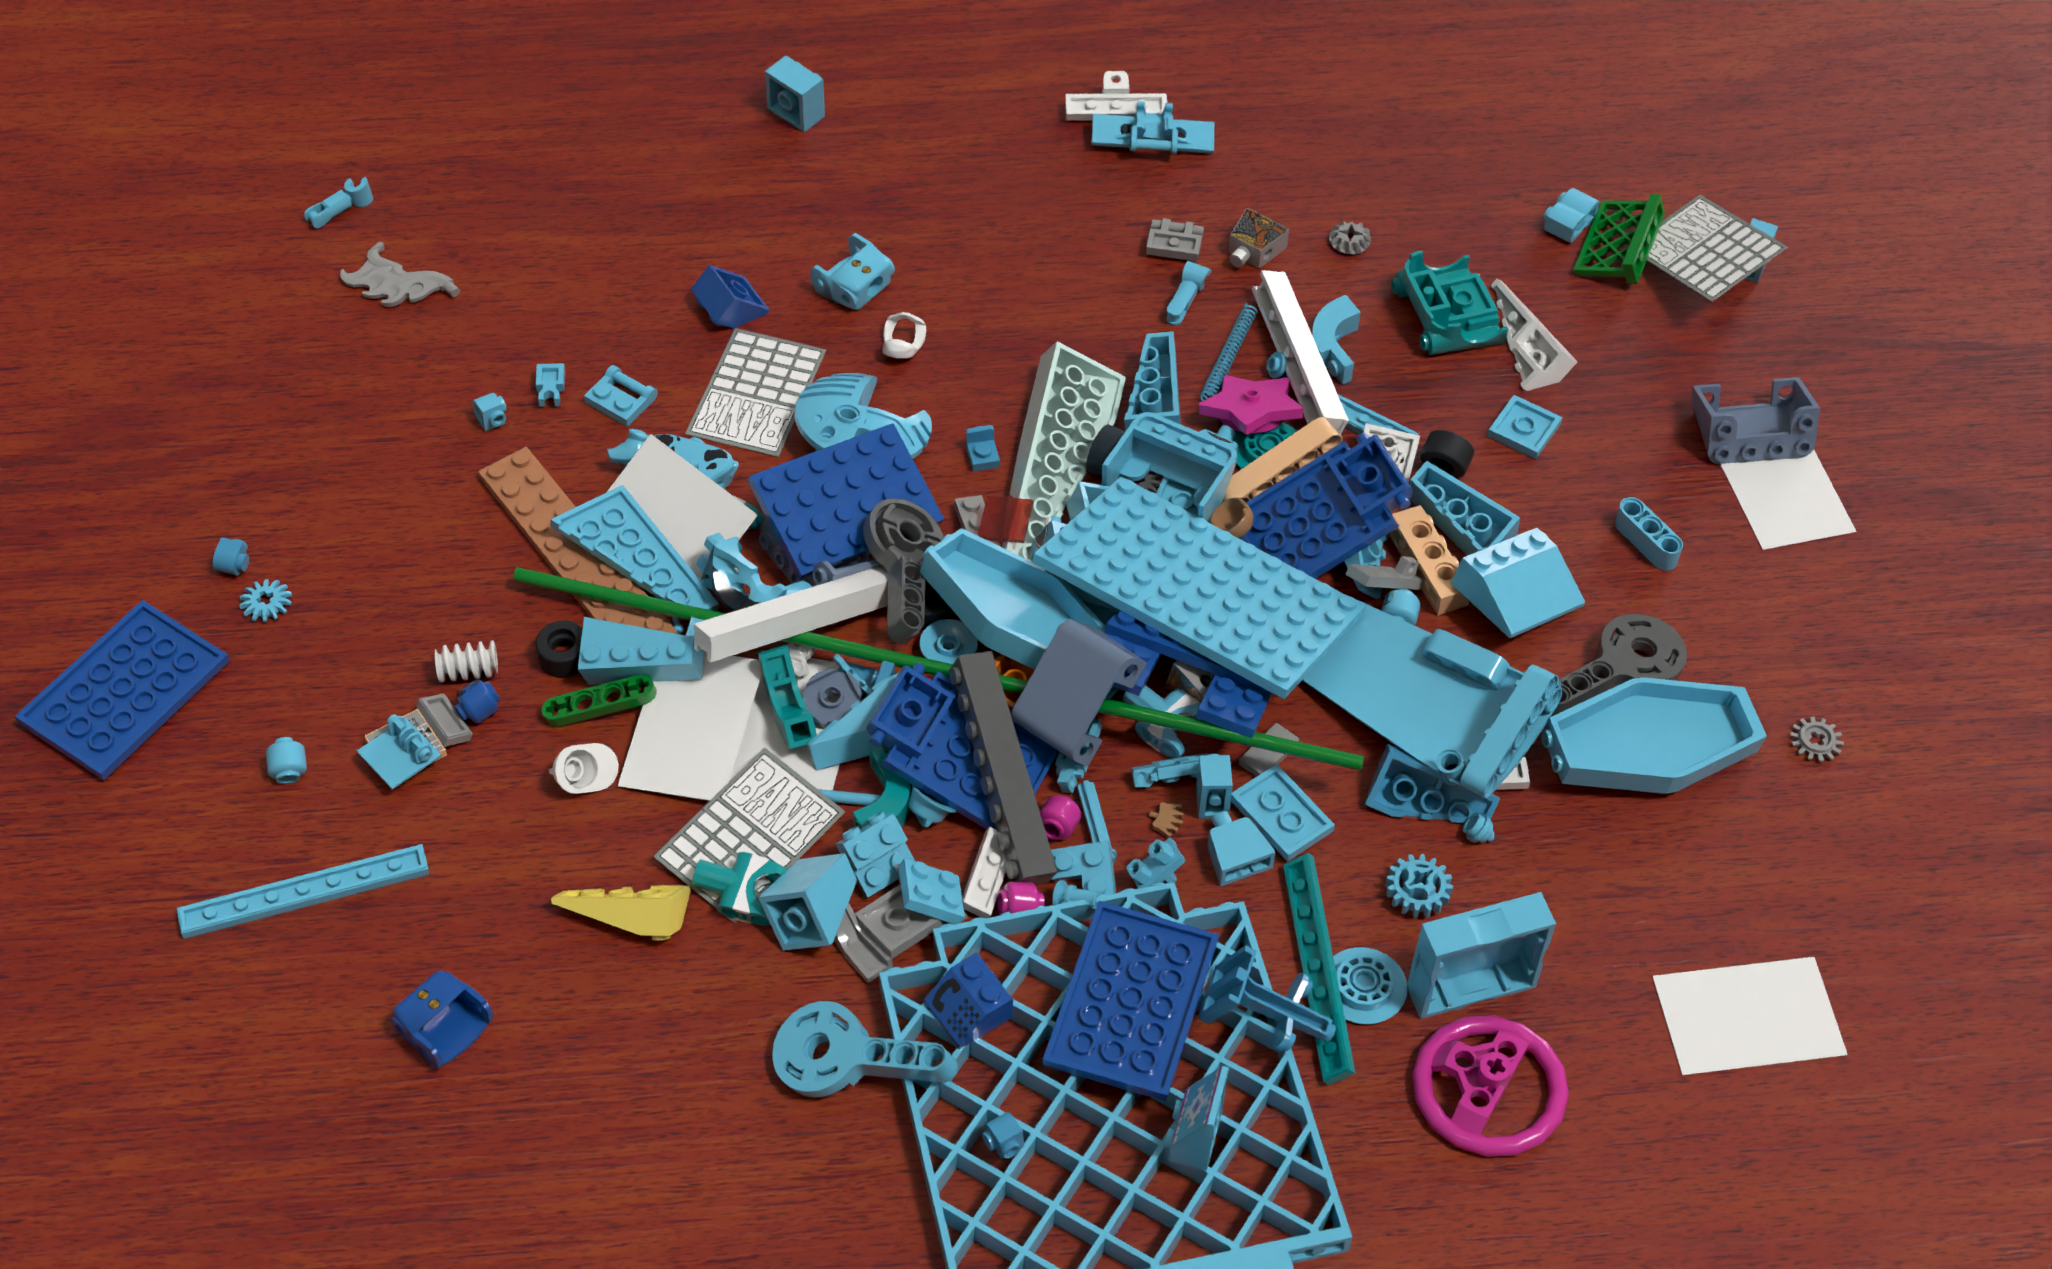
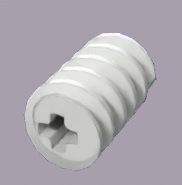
(466, 661)

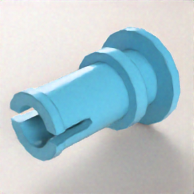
(1065, 892)

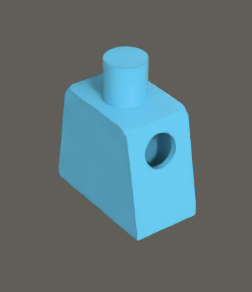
(1237, 849)

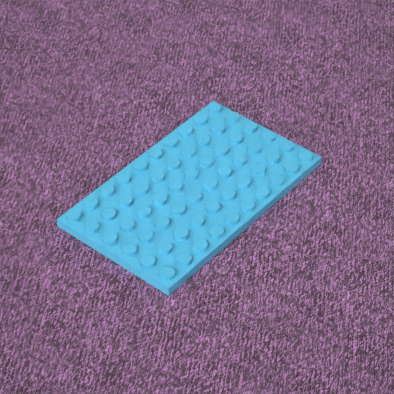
(1200, 586)

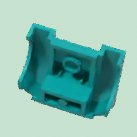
(1450, 305)

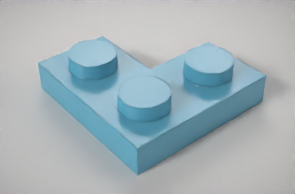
(1087, 861)

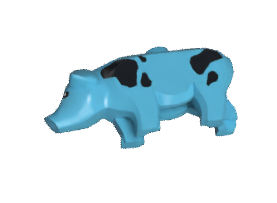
(708, 459)

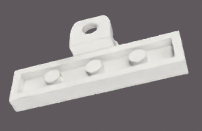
(1113, 100)

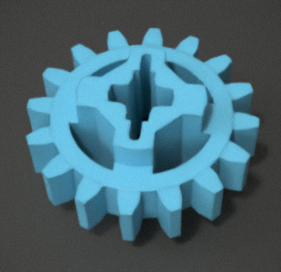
(1419, 885)

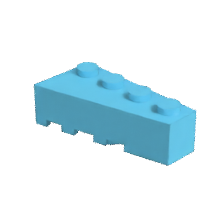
(1156, 380)
(1461, 511)

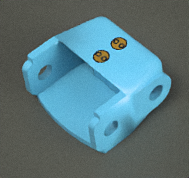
(855, 278)

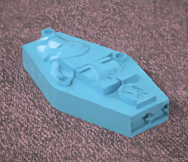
(1002, 595)
(1653, 735)

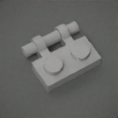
(1174, 239)

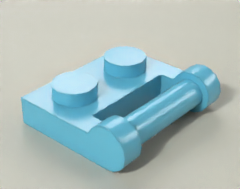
(616, 402)

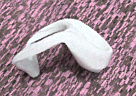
(899, 348)

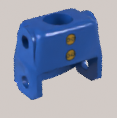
(441, 1018)

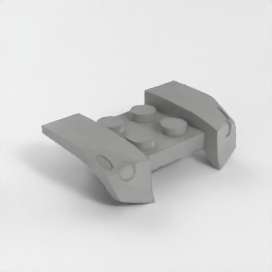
(881, 932)

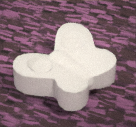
(799, 658)

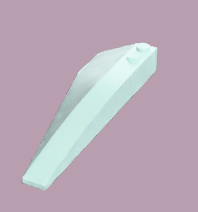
(1064, 415)

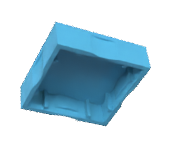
(1480, 955)

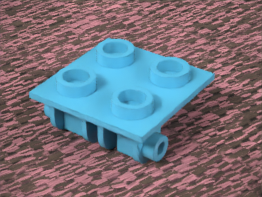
(398, 752)

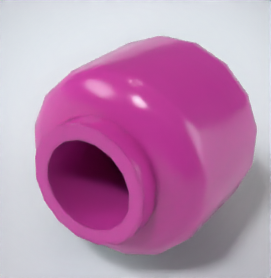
(1060, 817)
(1019, 897)

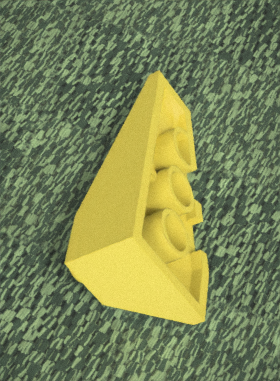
(646, 913)

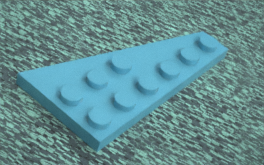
(629, 542)

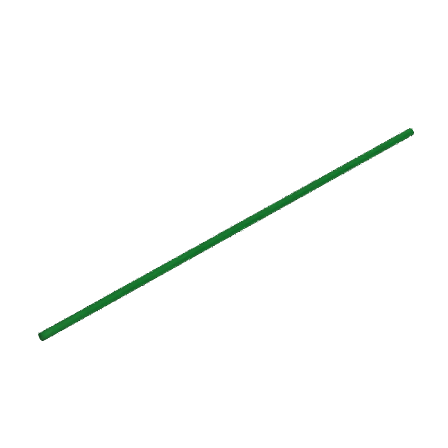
(900, 660)

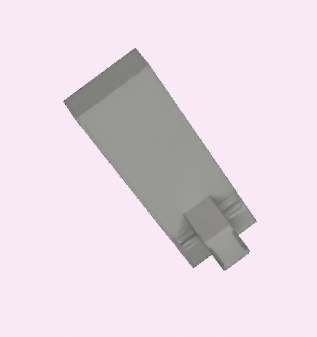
(1399, 577)

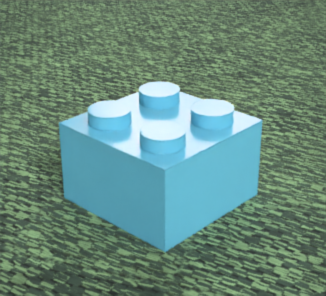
(795, 93)

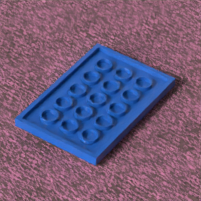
(825, 496)
(122, 689)
(1131, 1000)

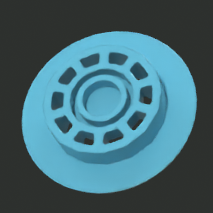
(1366, 976)

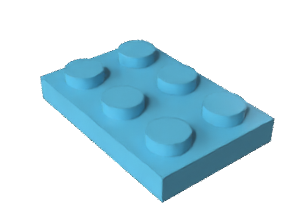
(1282, 812)

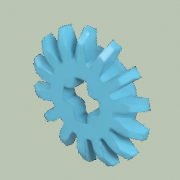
(261, 609)

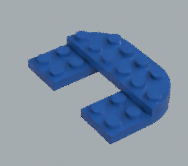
(1230, 699)

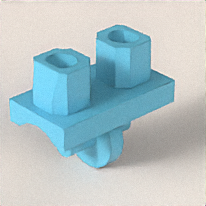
(1158, 866)

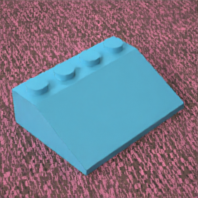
(1519, 582)

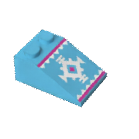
(1197, 1121)

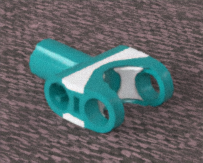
(739, 885)

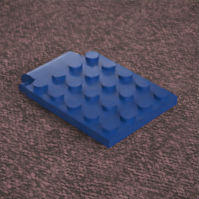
(1330, 507)
(930, 743)

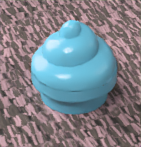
(1479, 828)

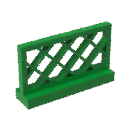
(1639, 240)

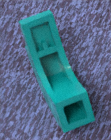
(788, 708)
(895, 794)

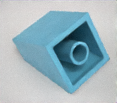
(809, 901)

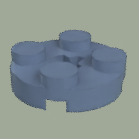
(833, 682)

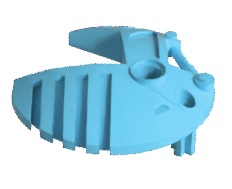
(838, 410)

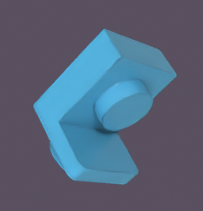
(982, 448)

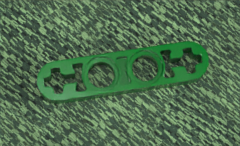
(599, 704)

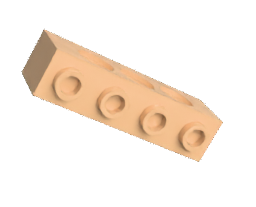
(1436, 565)

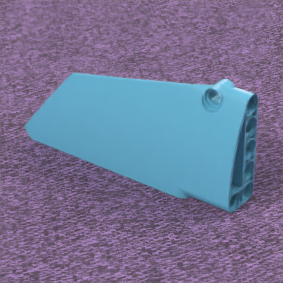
(1438, 697)

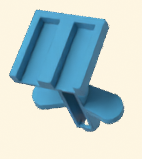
(1233, 987)

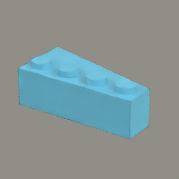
(621, 651)

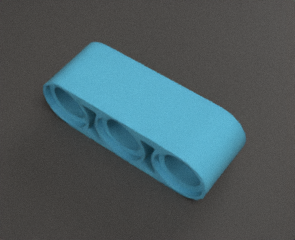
(1648, 533)

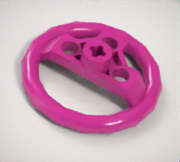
(1488, 1080)

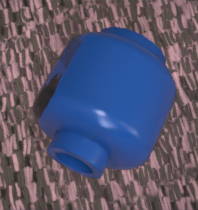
(477, 701)

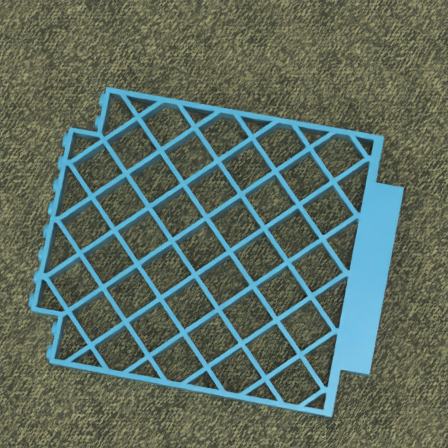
(1307, 1240)

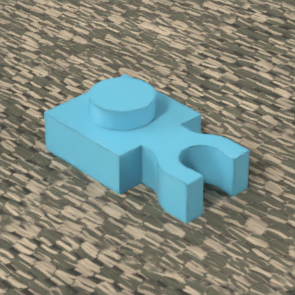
(549, 381)

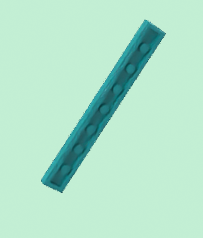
(1319, 965)

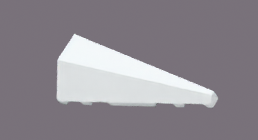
(1537, 352)

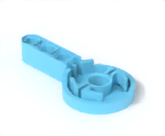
(850, 1052)

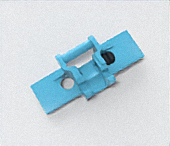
(1152, 131)

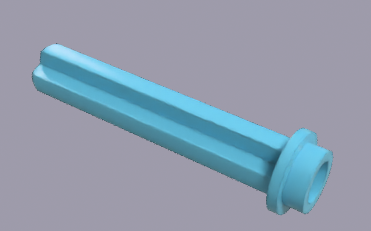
(1093, 814)

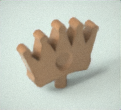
(1167, 819)

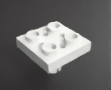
(1398, 444)

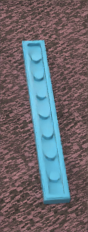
(302, 891)

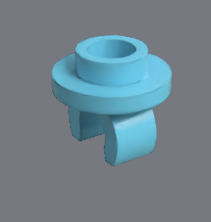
(1276, 365)

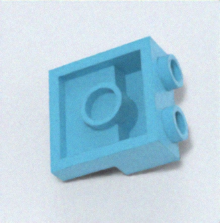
(875, 851)

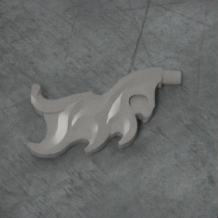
(391, 281)

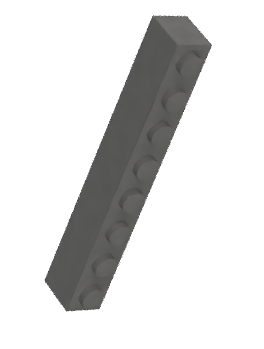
(1002, 769)

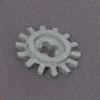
(1818, 729)

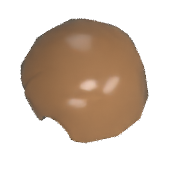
(1233, 517)

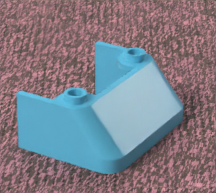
(1175, 453)

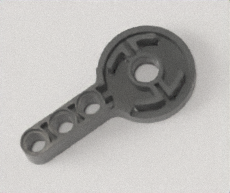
(902, 560)
(1619, 663)

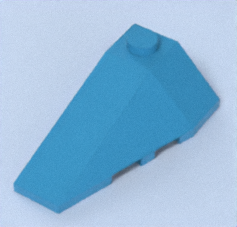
(1413, 790)

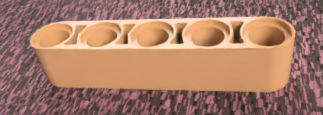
(1283, 459)

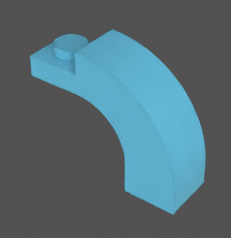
(1331, 323)

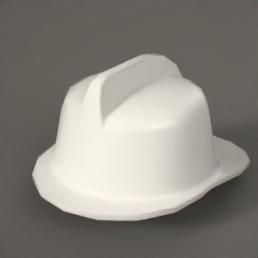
(585, 768)

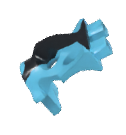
(728, 580)

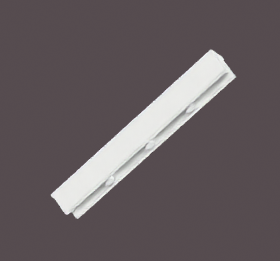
(1303, 361)
(792, 614)

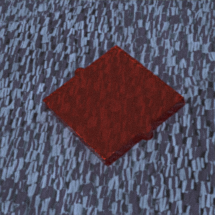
(1005, 519)

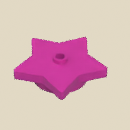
(1252, 405)

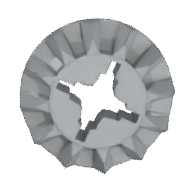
(1339, 237)

